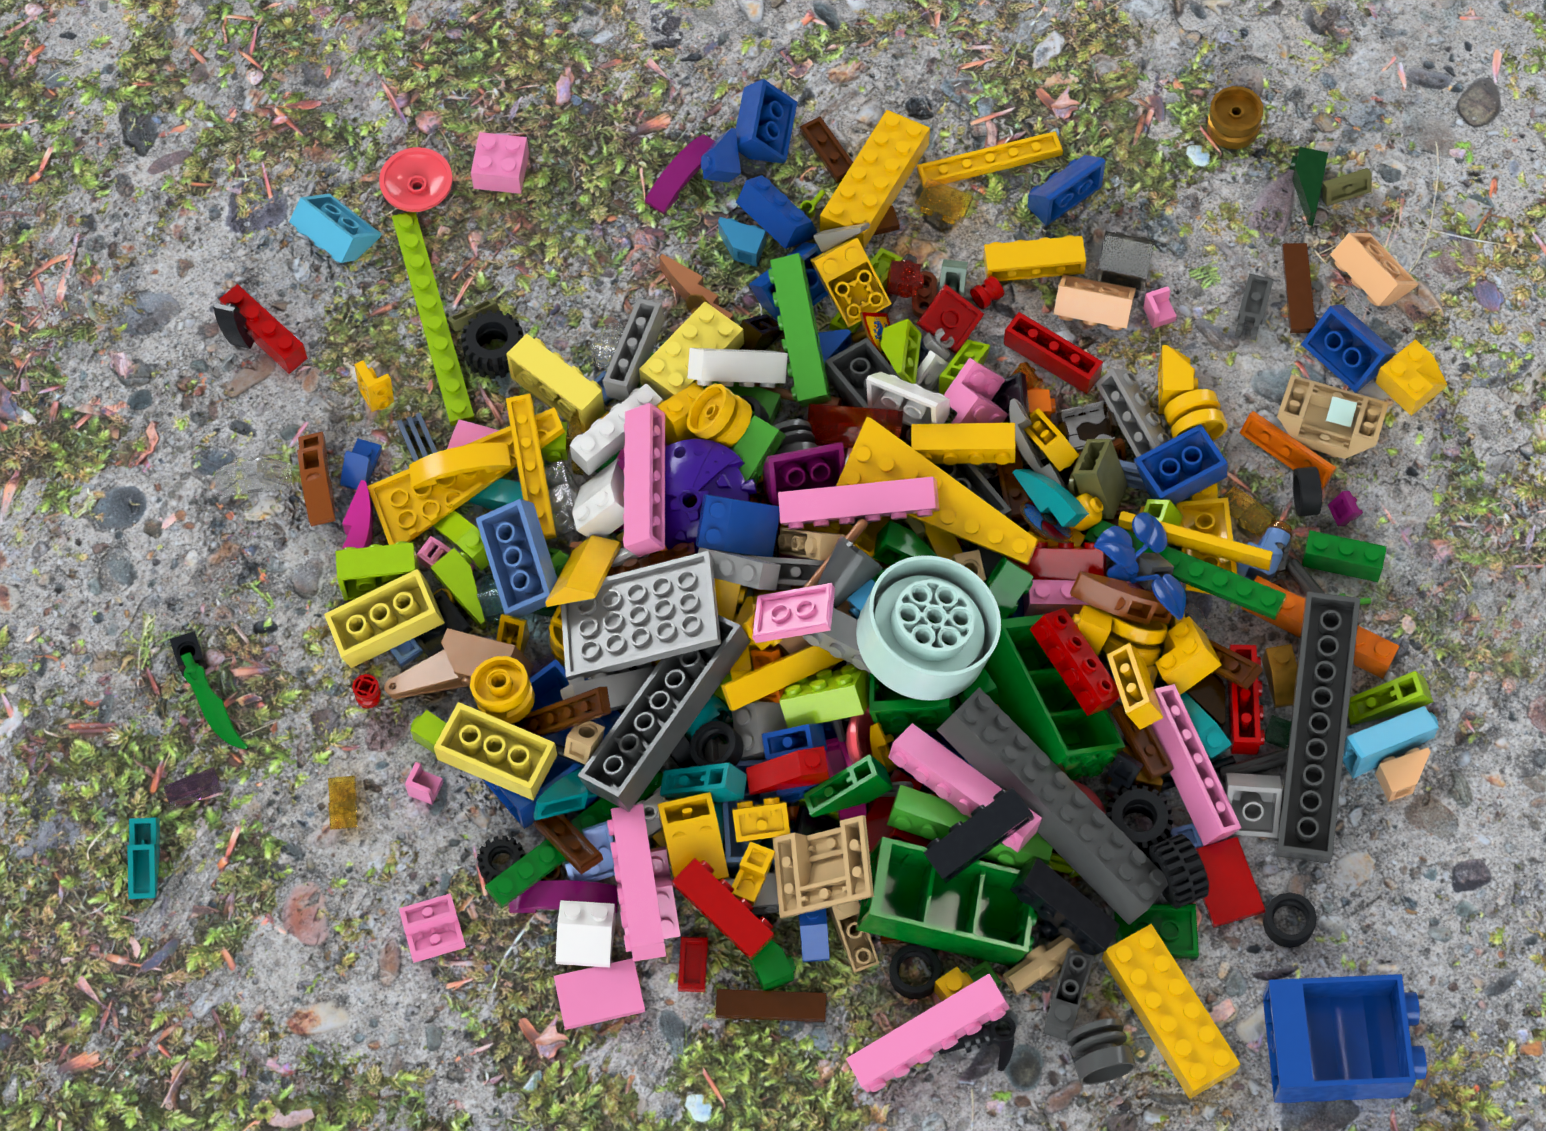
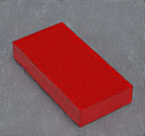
(693, 964)

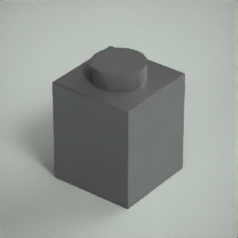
(1152, 564)

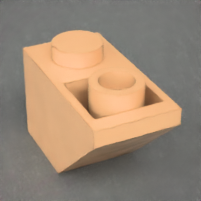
(1401, 774)

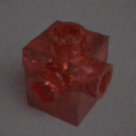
(904, 278)

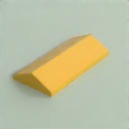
(1212, 518)
(584, 571)

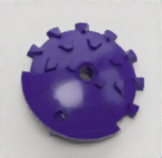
(698, 469)

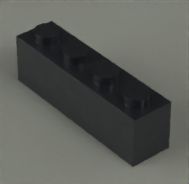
(979, 834)
(1064, 907)

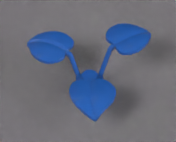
(1118, 547)

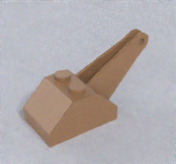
(451, 666)

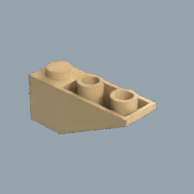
(807, 543)
(856, 943)

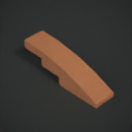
(689, 282)

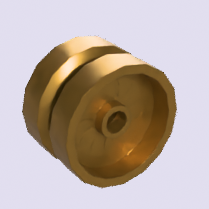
(1235, 117)

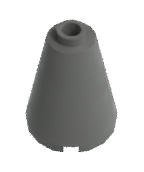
(848, 570)

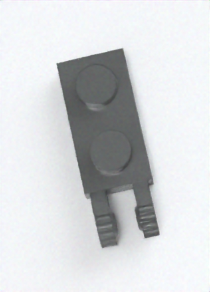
(1254, 303)

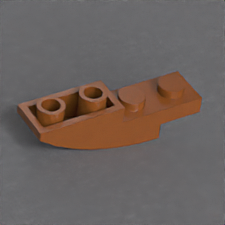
(316, 479)
(1119, 599)

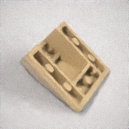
(1305, 415)
(823, 868)

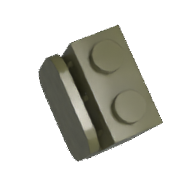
(1099, 475)

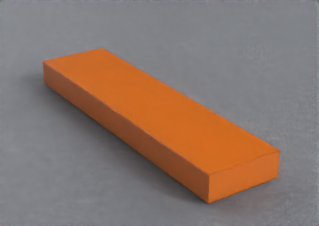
(1284, 447)

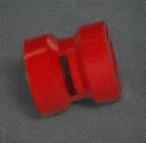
(987, 292)
(368, 696)

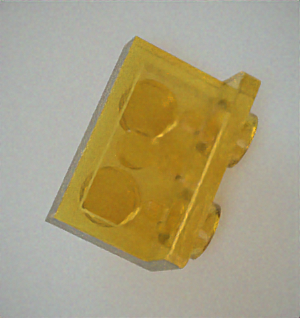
(944, 201)

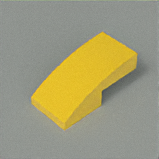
(752, 872)

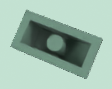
(954, 275)

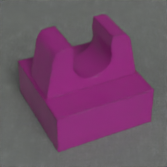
(1344, 508)

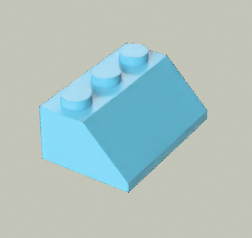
(333, 227)

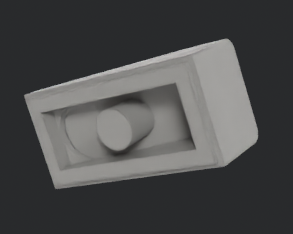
(830, 238)

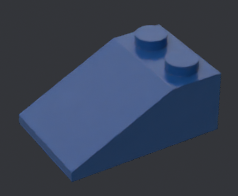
(737, 526)

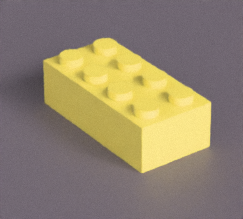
(668, 367)
(555, 382)
(384, 618)
(495, 751)

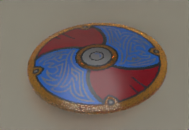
(1045, 524)

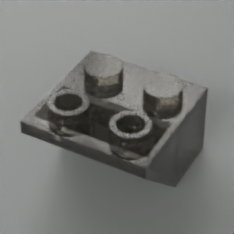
(1125, 260)

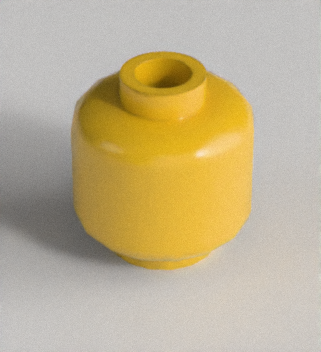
(1093, 507)

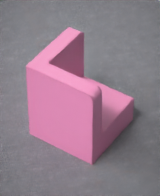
(1158, 307)
(423, 784)

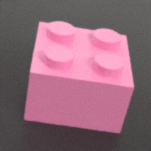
(500, 162)

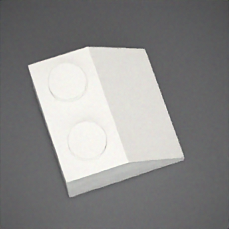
(585, 933)

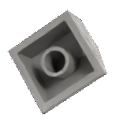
(752, 722)
(1255, 803)

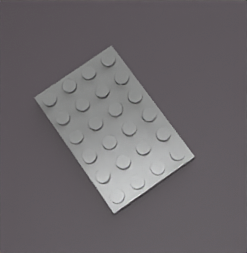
(642, 617)

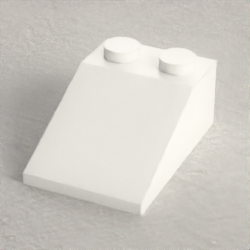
(600, 503)

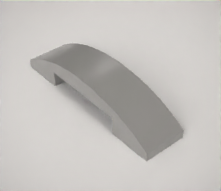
(1020, 418)

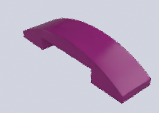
(678, 174)
(548, 895)

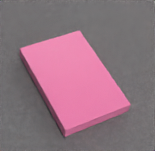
(793, 613)
(599, 994)

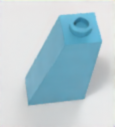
(1390, 738)

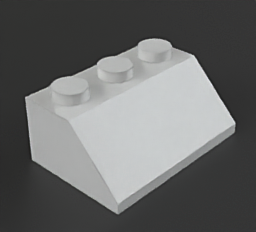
(917, 404)

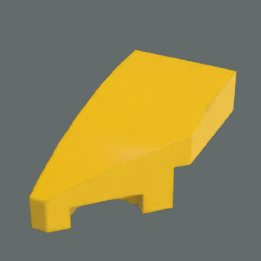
(879, 746)

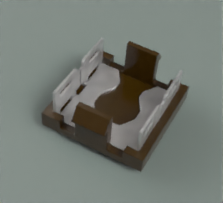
(1086, 423)

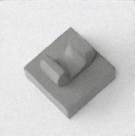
(936, 345)

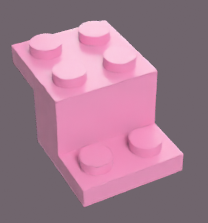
(972, 395)
(664, 893)

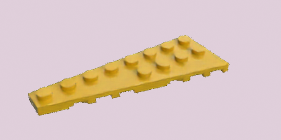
(884, 457)
(411, 512)

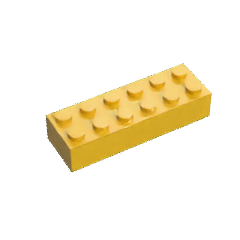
(876, 175)
(1170, 1011)

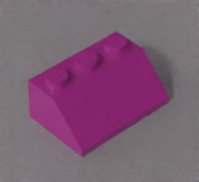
(803, 470)

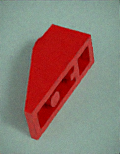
(789, 771)

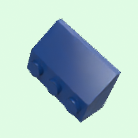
(765, 122)
(1066, 188)
(775, 212)
(763, 288)
(1347, 347)
(1182, 466)

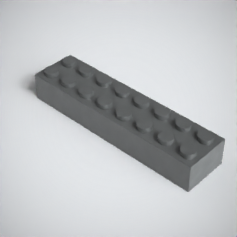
(659, 718)

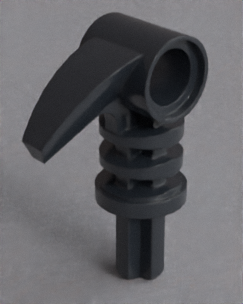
(988, 1035)

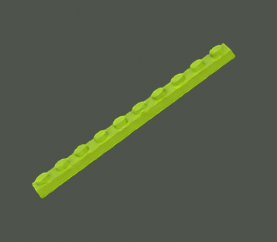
(433, 318)

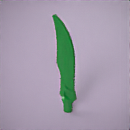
(210, 704)

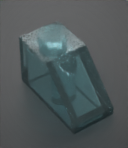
(490, 599)

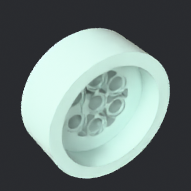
(932, 667)

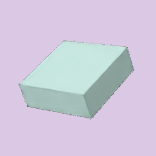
(1341, 411)

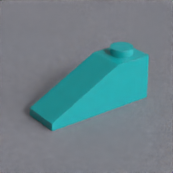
(1208, 730)
(722, 780)

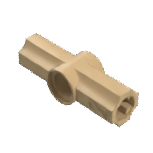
(1039, 964)

